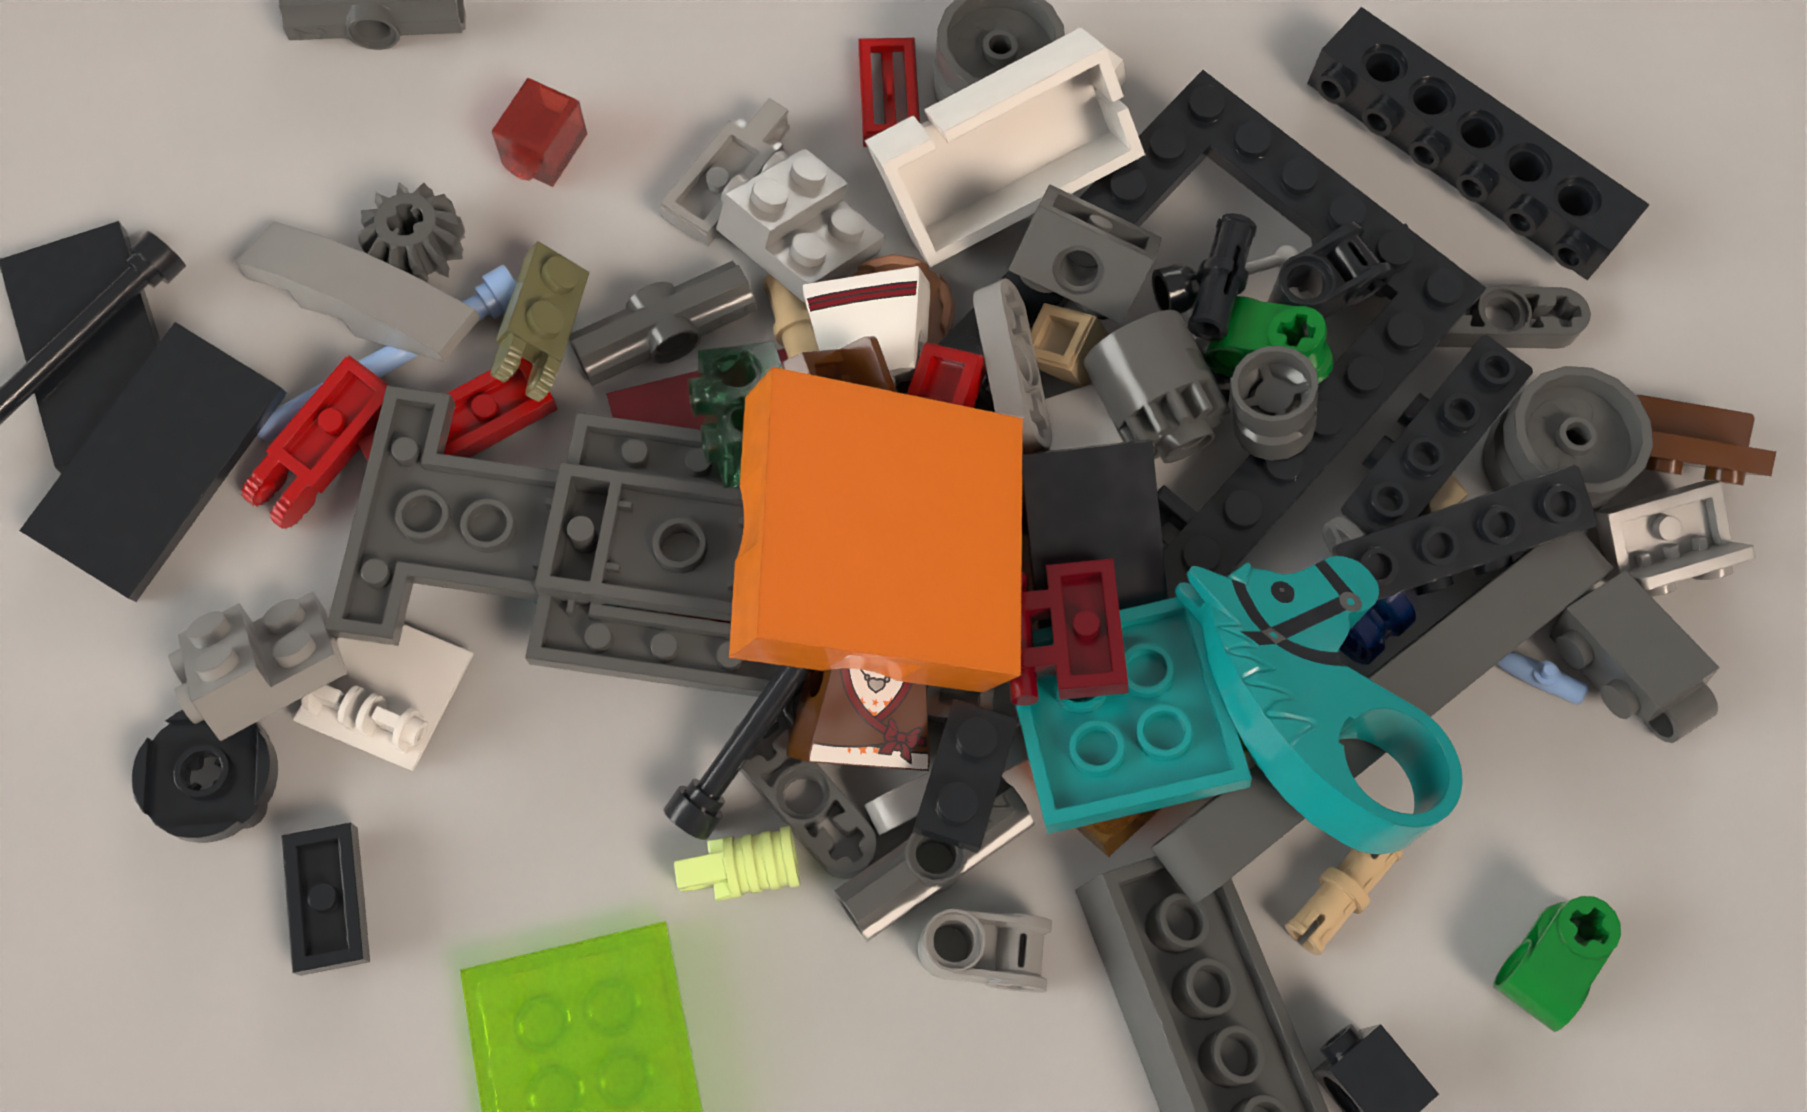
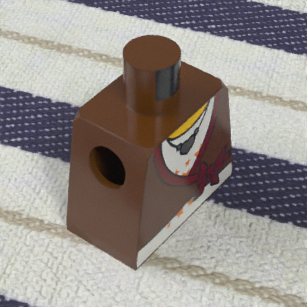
(861, 721)

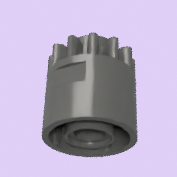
(1157, 385)

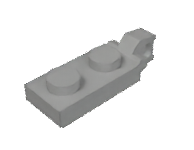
(738, 148)

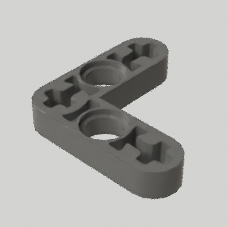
(774, 777)

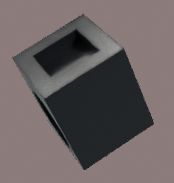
(1371, 1073)

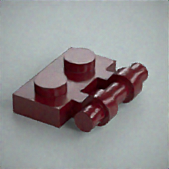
(1085, 630)

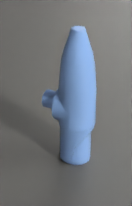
(1544, 676)

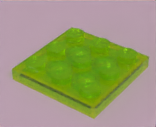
(583, 1028)

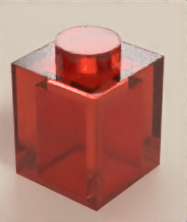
(539, 133)

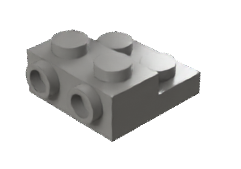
(797, 222)
(249, 669)

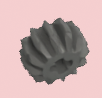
(413, 231)

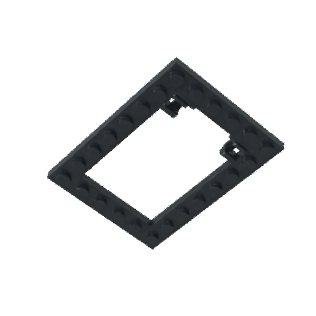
(1425, 304)

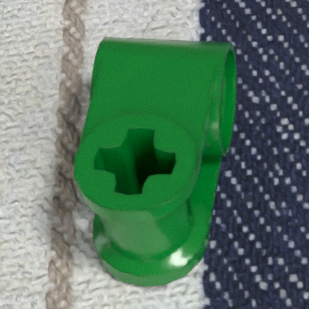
(1270, 324)
(1550, 969)

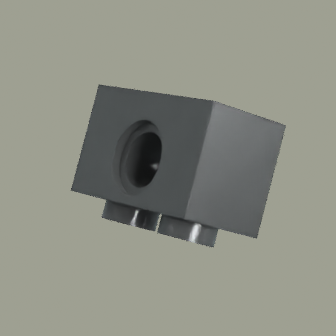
(1071, 224)

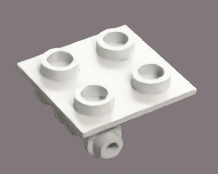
(388, 696)

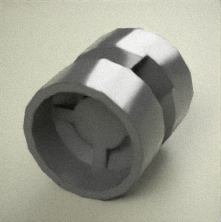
(1274, 402)

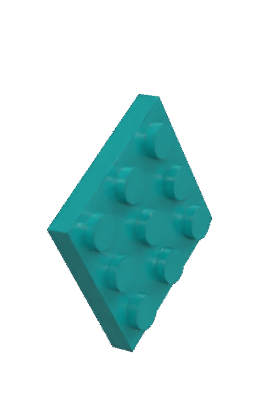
(1137, 748)

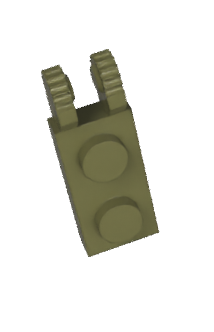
(539, 318)

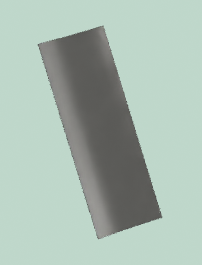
(1197, 995)

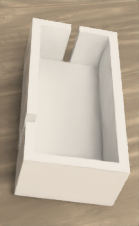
(1003, 142)

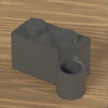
(1638, 658)

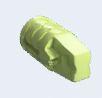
(742, 865)

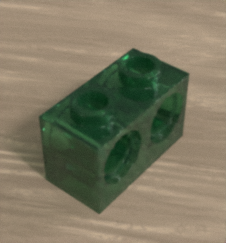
(719, 396)

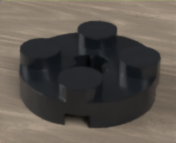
(232, 802)

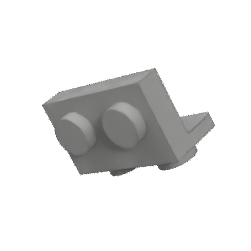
(1671, 538)

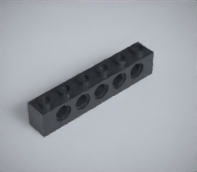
(1475, 143)

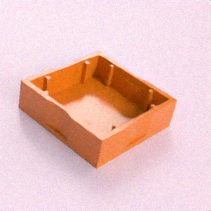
(878, 534)

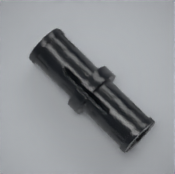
(1222, 277)

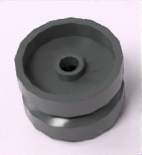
(987, 36)
(1567, 421)

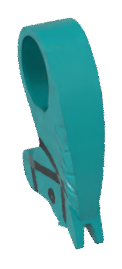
(1293, 698)

